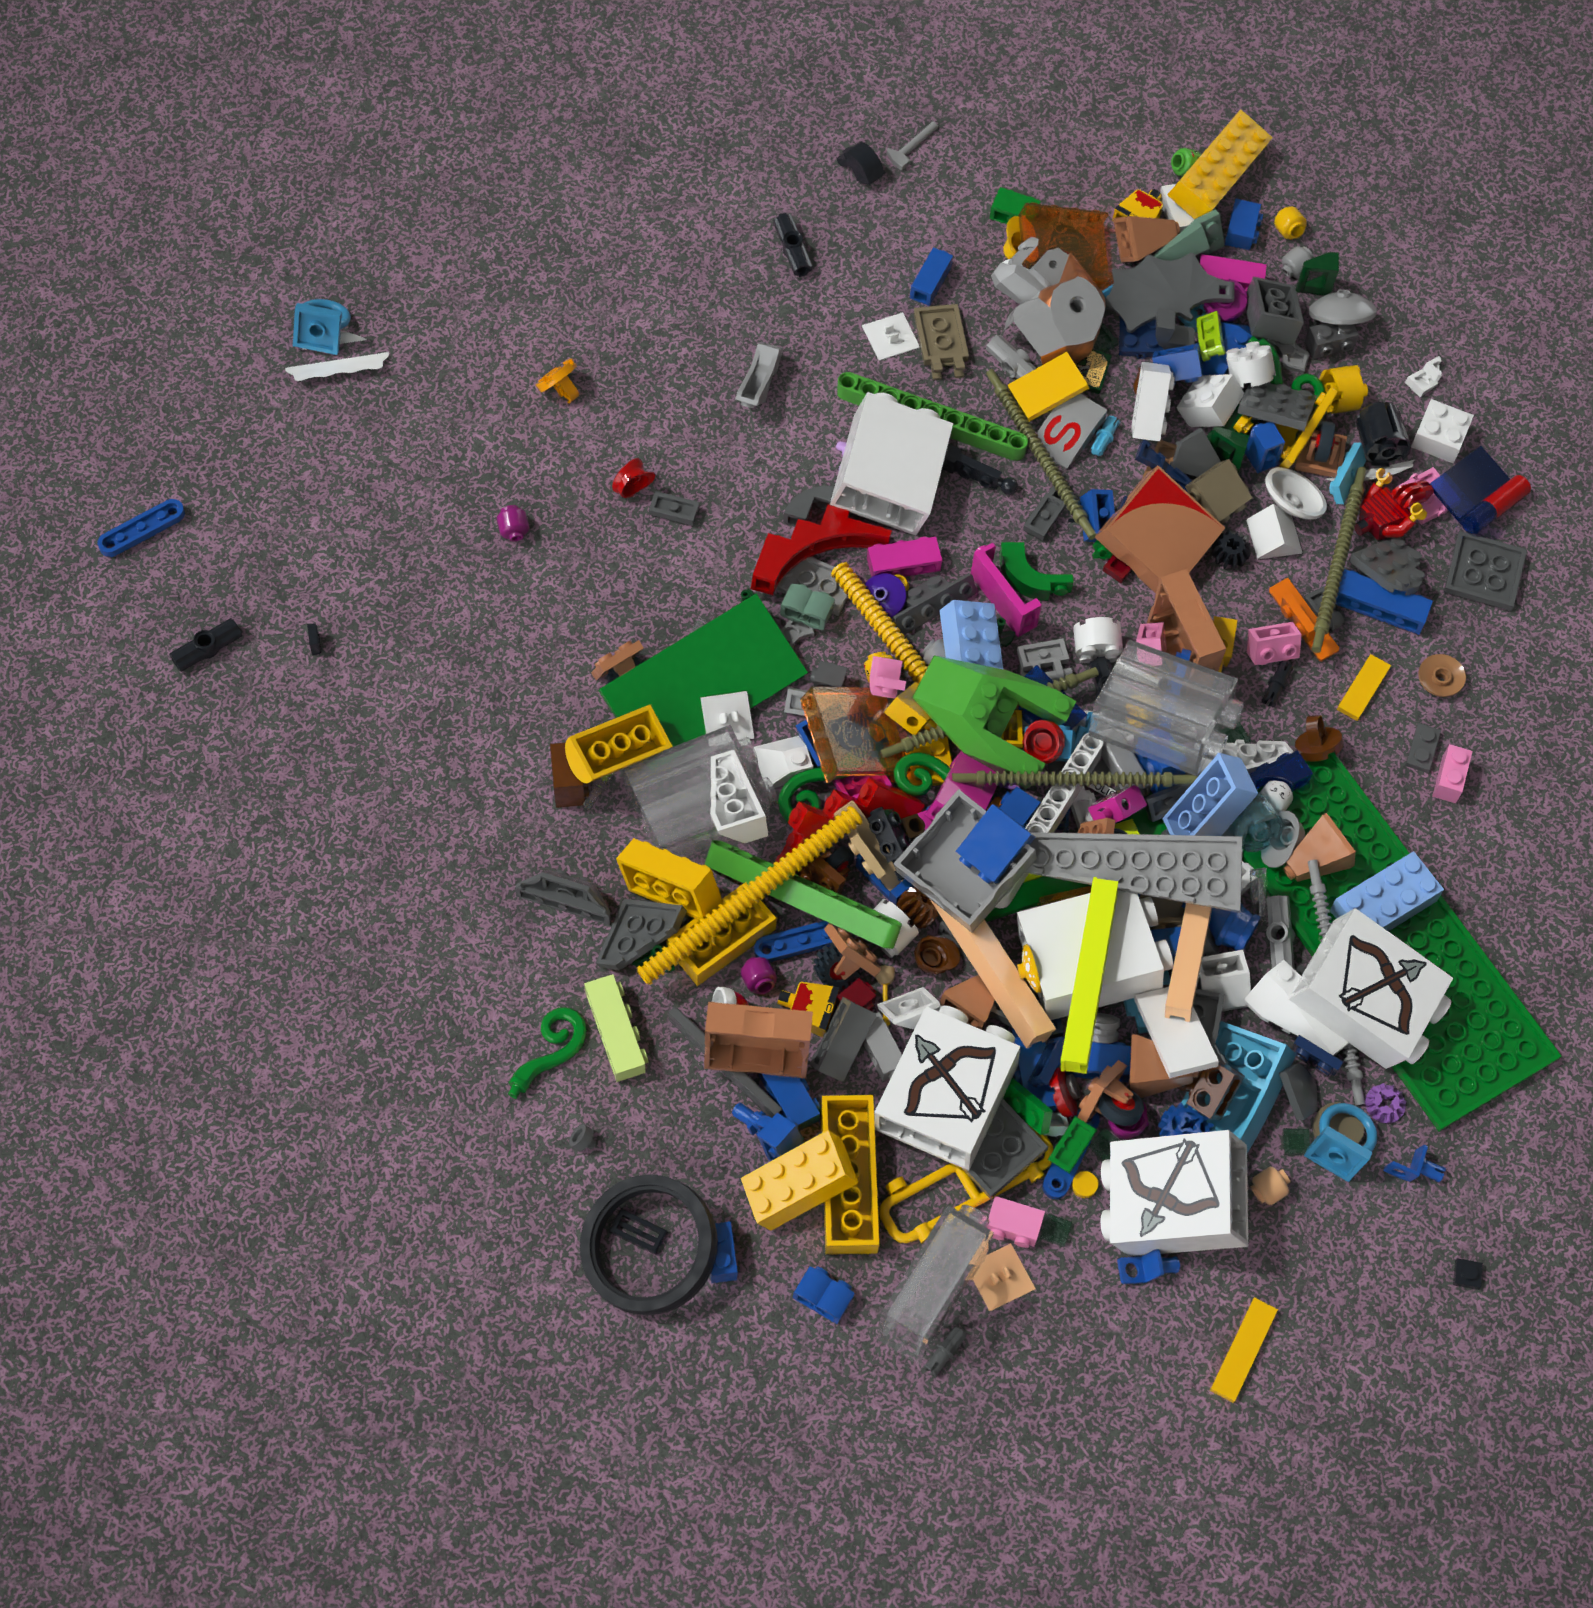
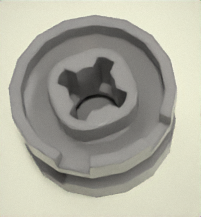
(1106, 1028)

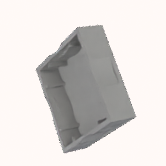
(937, 872)

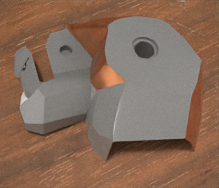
(1057, 301)

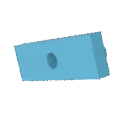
(1347, 472)

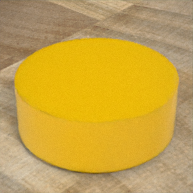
(1084, 1184)

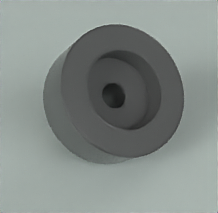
(582, 1138)

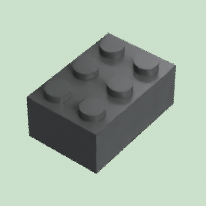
(1273, 311)

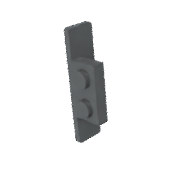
(929, 598)

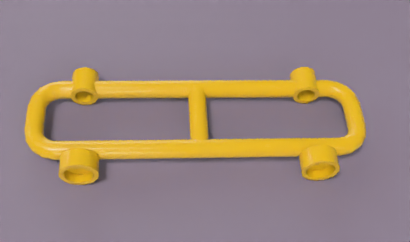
(900, 1191)

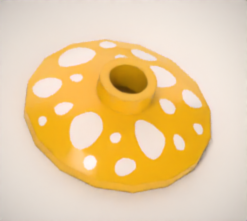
(1028, 969)

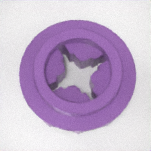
(1385, 1114)

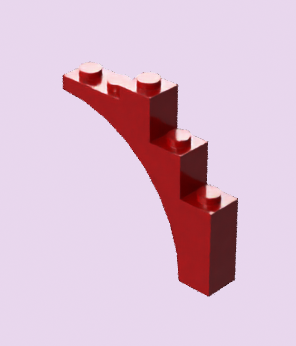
(808, 539)
(873, 795)

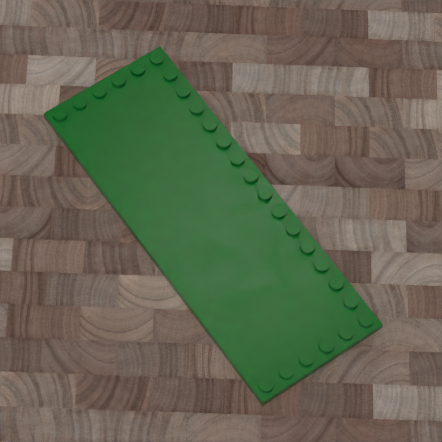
(1487, 1034)

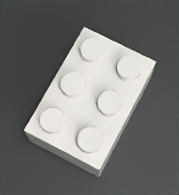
(1152, 401)

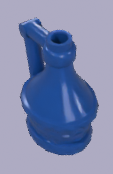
(1232, 928)

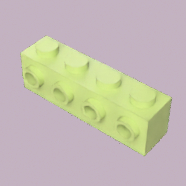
(615, 1027)

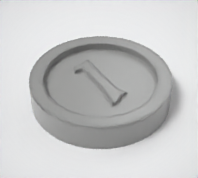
(1073, 1086)

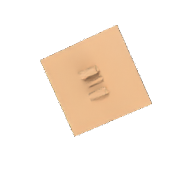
(1002, 1278)

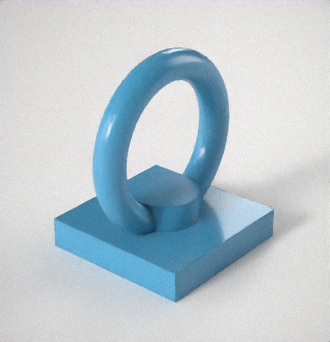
(319, 325)
(1337, 1151)

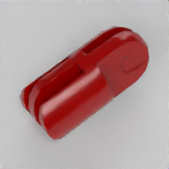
(1412, 493)

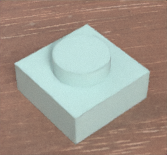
(1058, 1125)

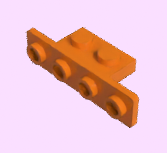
(1299, 612)

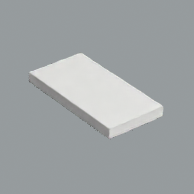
(1179, 1043)

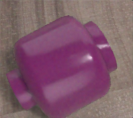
(512, 523)
(758, 975)

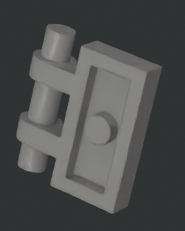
(1045, 654)

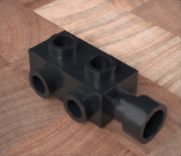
(890, 834)

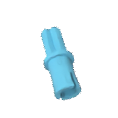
(1104, 435)

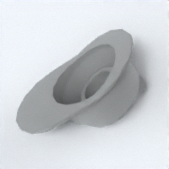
(1282, 848)

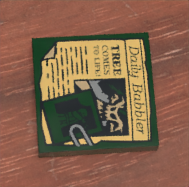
(1094, 369)

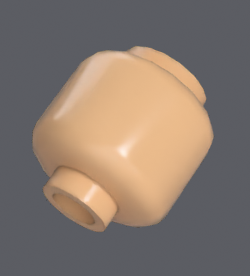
(1270, 1185)

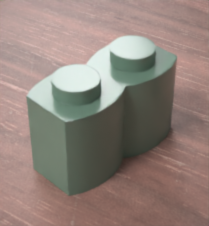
(807, 606)

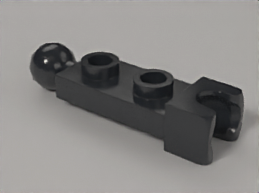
(978, 471)

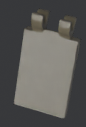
(941, 338)

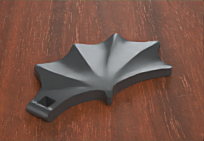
(1164, 285)

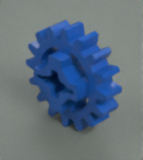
(1183, 1121)

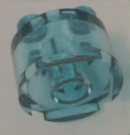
(1257, 825)

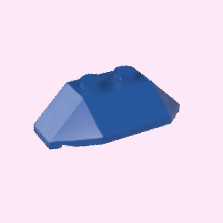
(1233, 337)

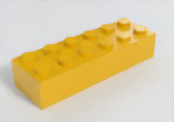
(1220, 165)
(853, 1214)

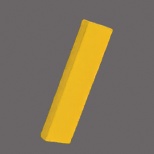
(1243, 1350)

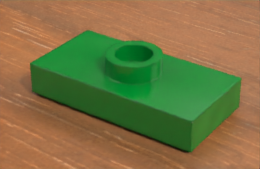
(1072, 1145)

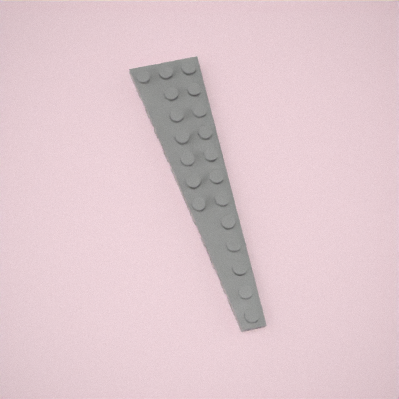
(1161, 866)

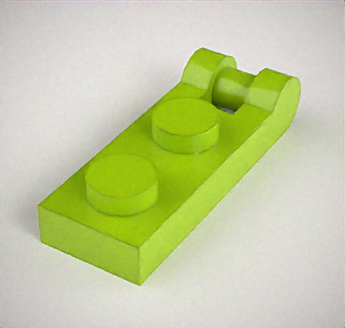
(1210, 336)

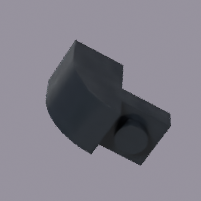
(863, 162)

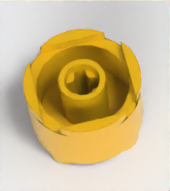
(1349, 387)

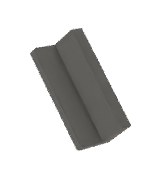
(842, 1039)

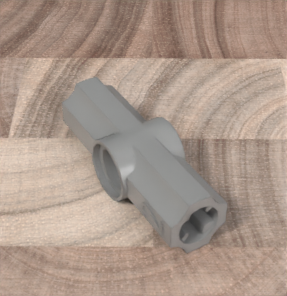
(1013, 361)
(1278, 918)

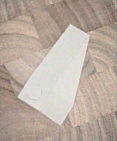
(1254, 754)
(733, 801)
(1271, 1003)

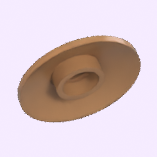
(1445, 667)

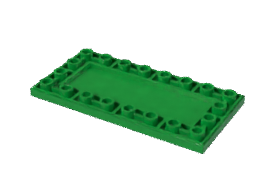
(725, 656)

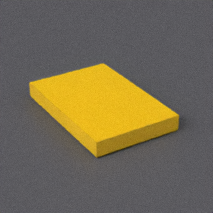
(1048, 386)

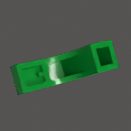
(1026, 579)

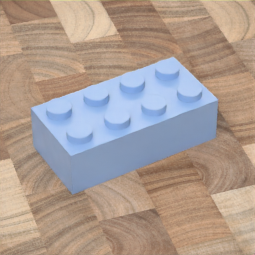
(971, 633)
(1212, 799)
(1392, 893)

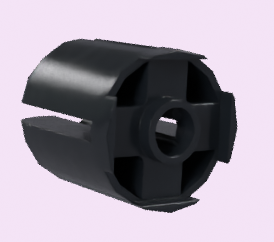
(1382, 434)

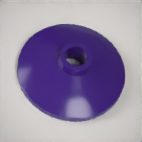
(894, 590)

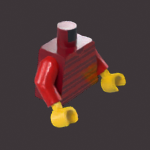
(1382, 513)

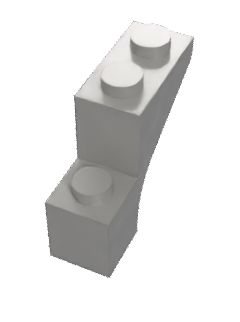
(758, 379)

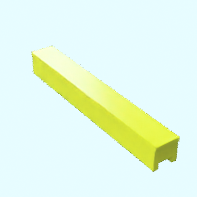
(1089, 976)

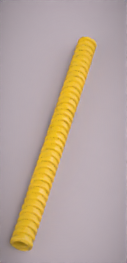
(878, 619)
(749, 895)

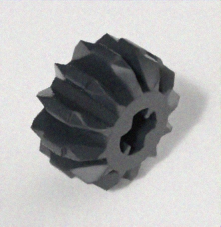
(1231, 549)

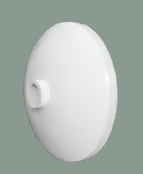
(1295, 493)

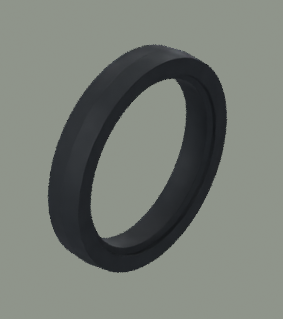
(596, 1221)

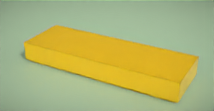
(1363, 687)

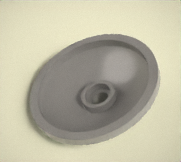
(1342, 308)

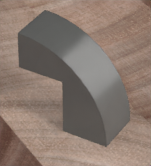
(1169, 334)
(803, 504)

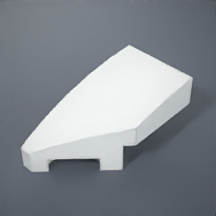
(1426, 378)

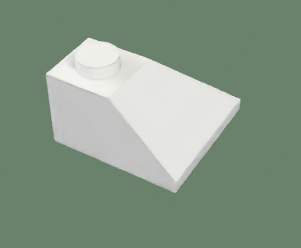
(783, 759)
(908, 1008)

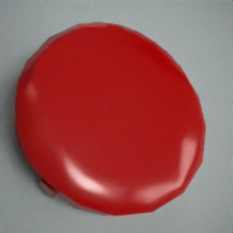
(632, 478)
(1044, 741)

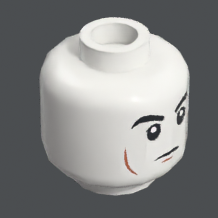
(1278, 795)

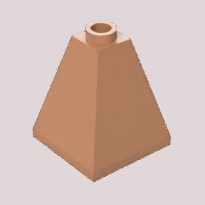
(1142, 236)
(1322, 844)
(972, 999)
(1148, 1071)

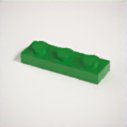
(1028, 1107)

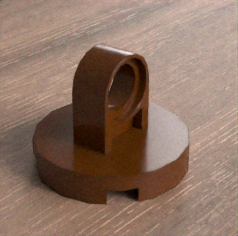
(1318, 740)

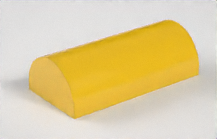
(616, 744)

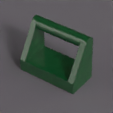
(1322, 285)
(1233, 438)

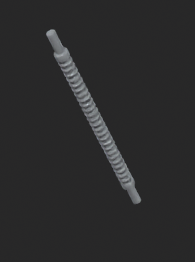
(1318, 890)

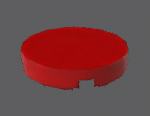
(1065, 1103)

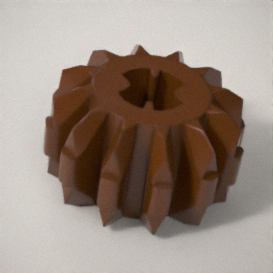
(917, 907)

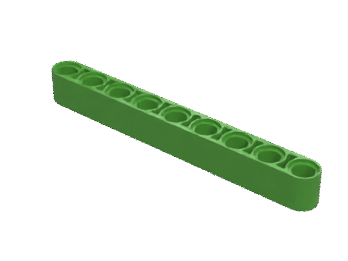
(964, 423)
(807, 896)

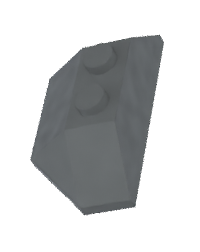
(565, 893)

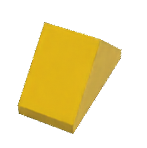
(1013, 732)

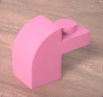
(885, 677)

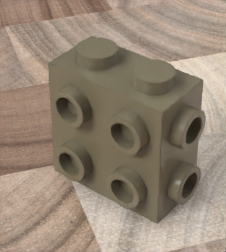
(1220, 491)

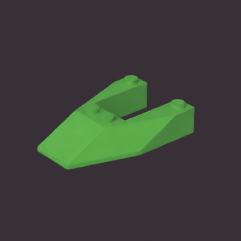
(976, 704)

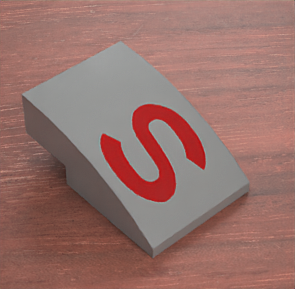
(1071, 428)

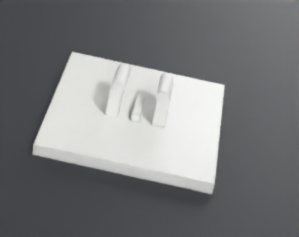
(890, 336)
(728, 710)

